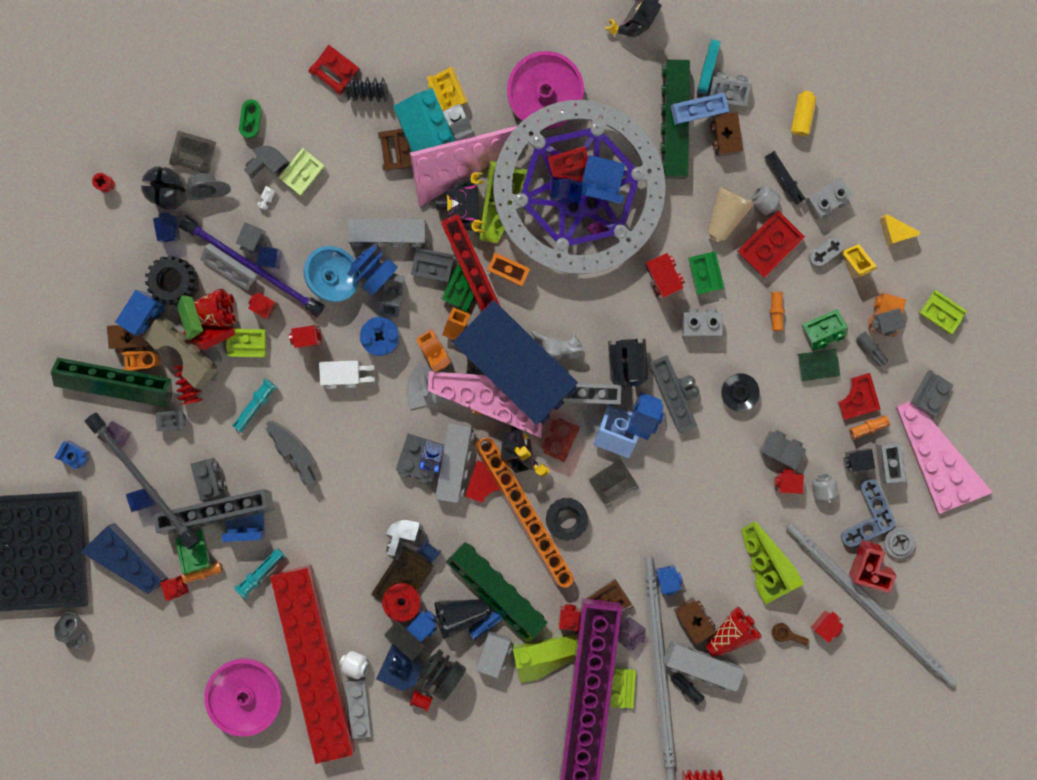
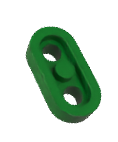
(248, 119)

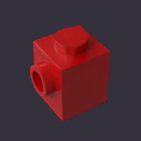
(262, 305)
(789, 482)
(569, 617)
(828, 626)

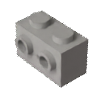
(828, 198)
(702, 323)
(891, 462)
(493, 654)

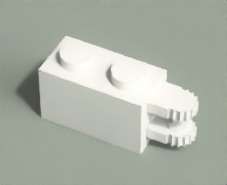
(343, 373)

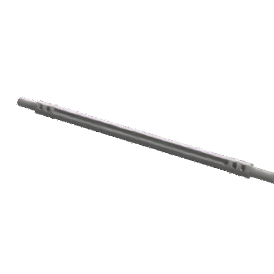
(871, 605)
(660, 669)

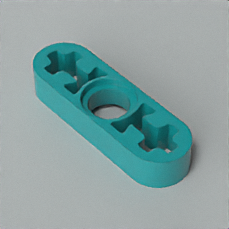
(708, 67)

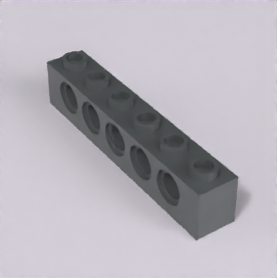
(216, 511)

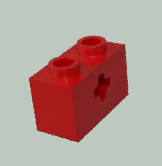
(306, 337)

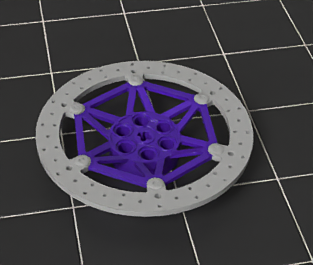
(525, 199)

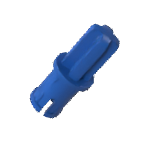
(485, 625)

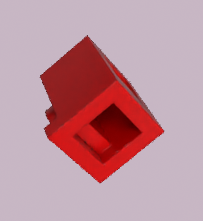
(174, 588)

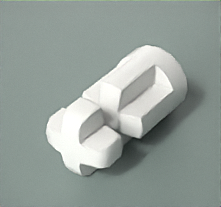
(267, 196)

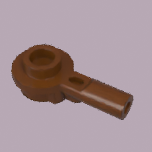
(782, 633)

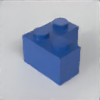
(139, 311)
(645, 416)

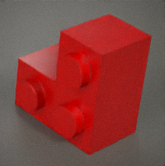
(664, 276)
(868, 569)

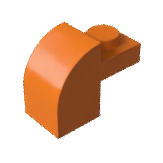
(433, 350)

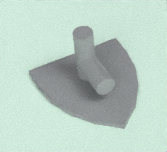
(418, 388)

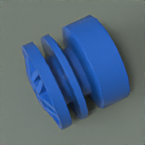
(372, 270)

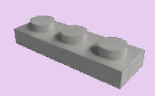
(228, 267)
(358, 708)

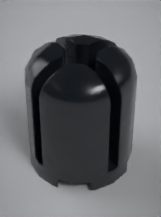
(158, 194)
(628, 362)

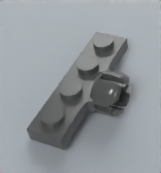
(675, 392)

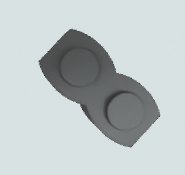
(782, 449)

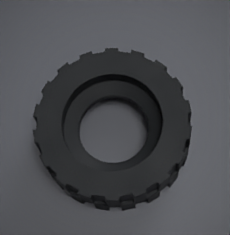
(581, 519)

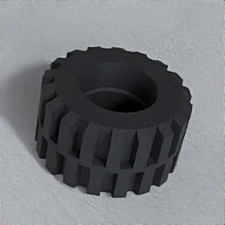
(156, 276)

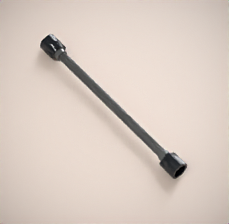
(187, 536)

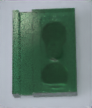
(818, 365)

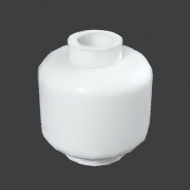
(354, 665)

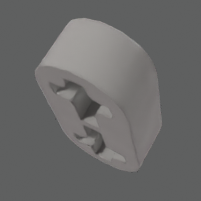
(828, 255)

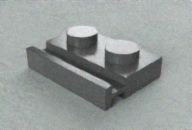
(432, 264)
(931, 394)

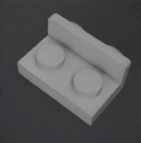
(735, 88)

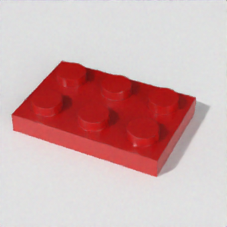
(770, 244)

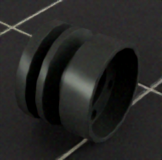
(441, 675)

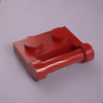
(338, 65)

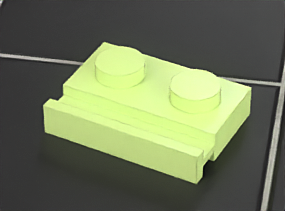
(301, 171)

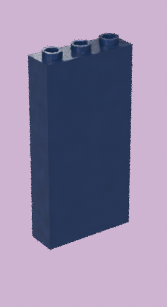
(516, 363)

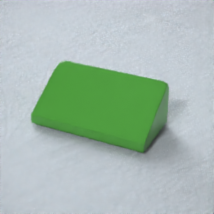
(189, 317)

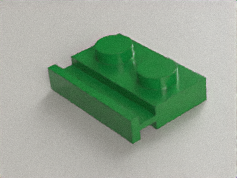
(706, 273)
(458, 290)
(195, 558)

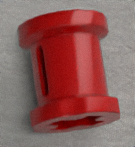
(96, 181)
(421, 701)

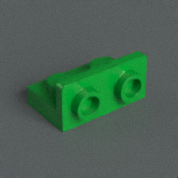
(825, 329)

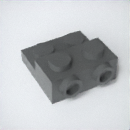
(410, 459)

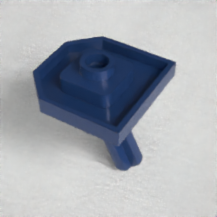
(399, 670)

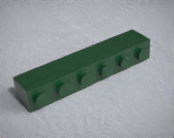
(676, 137)
(112, 382)
(496, 591)

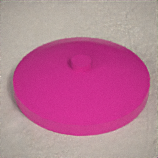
(542, 81)
(243, 697)

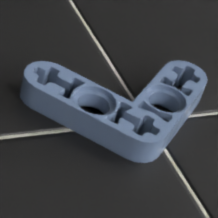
(875, 521)

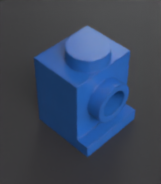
(79, 452)

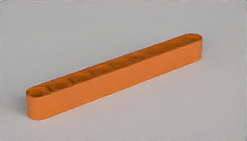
(532, 517)

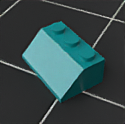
(423, 121)

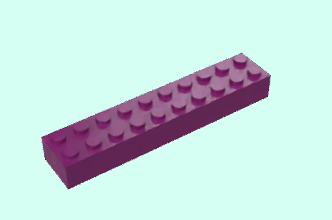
(590, 690)

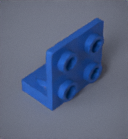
(603, 179)
(245, 529)

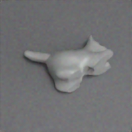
(559, 348)

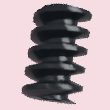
(366, 89)

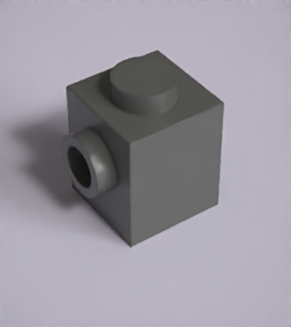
(250, 238)
(888, 322)

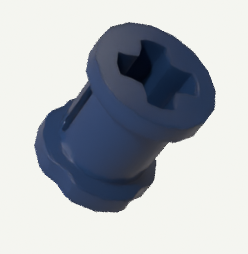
(429, 551)

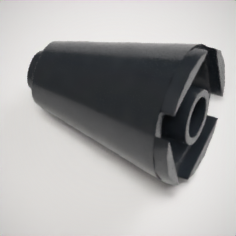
(459, 615)

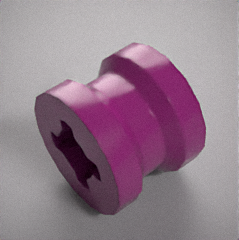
(596, 228)

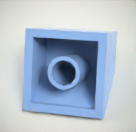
(612, 432)

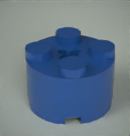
(369, 339)

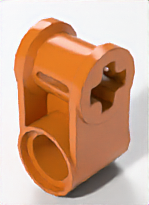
(138, 360)

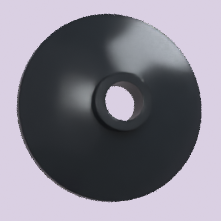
(749, 388)

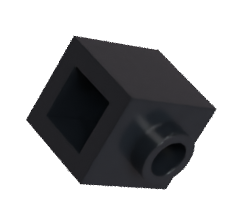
(859, 460)

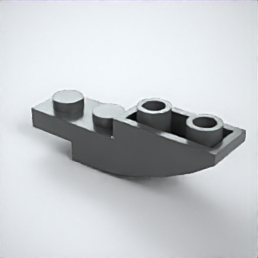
(290, 444)

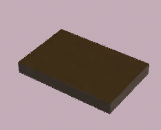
(408, 569)

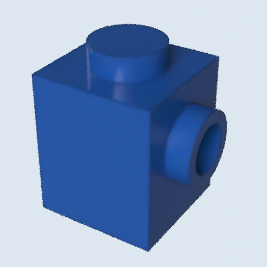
(669, 580)
(423, 625)

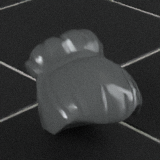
(70, 631)

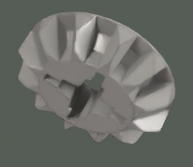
(908, 544)

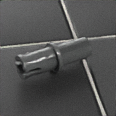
(872, 349)

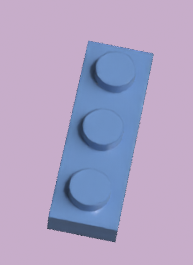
(699, 108)

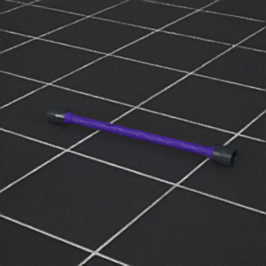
(192, 227)

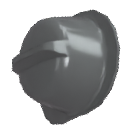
(205, 186)

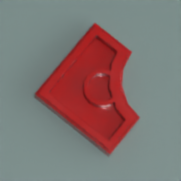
(860, 399)
(482, 483)

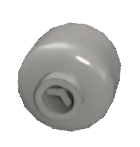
(766, 200)
(825, 488)

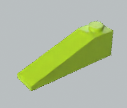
(493, 228)
(771, 567)
(543, 656)

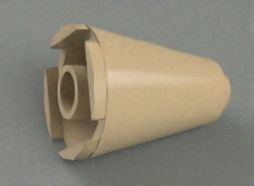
(727, 214)

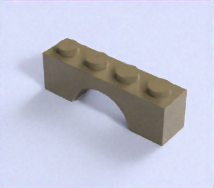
(196, 368)

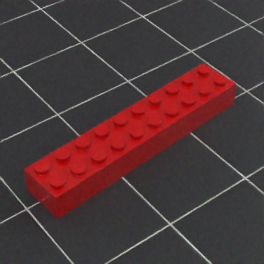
(313, 664)

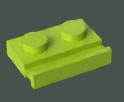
(942, 312)
(247, 343)
(623, 688)

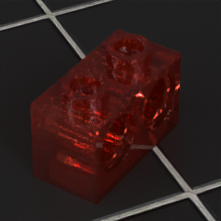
(565, 441)

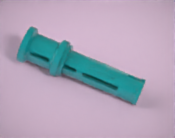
(259, 398)
(253, 579)

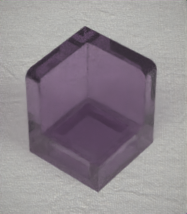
(118, 433)
(631, 634)

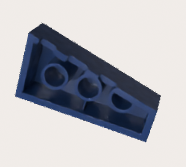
(123, 557)

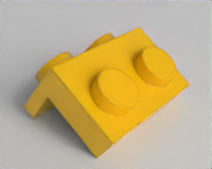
(447, 88)

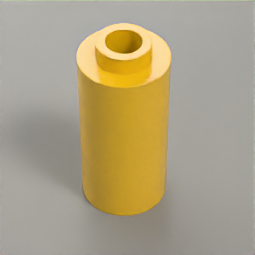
(803, 113)

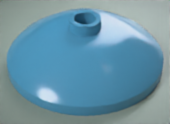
(335, 264)

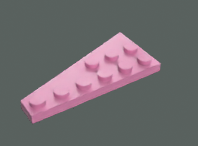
(446, 164)
(483, 396)
(944, 469)

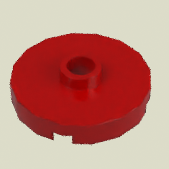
(401, 612)

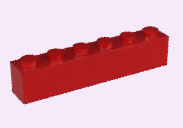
(469, 261)

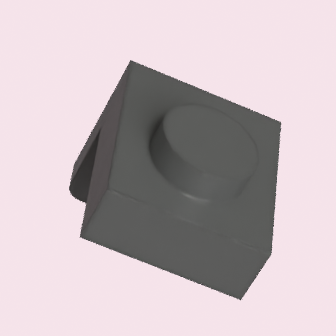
(170, 420)

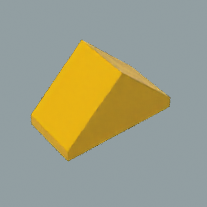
(896, 230)
(858, 261)

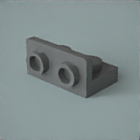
(207, 478)

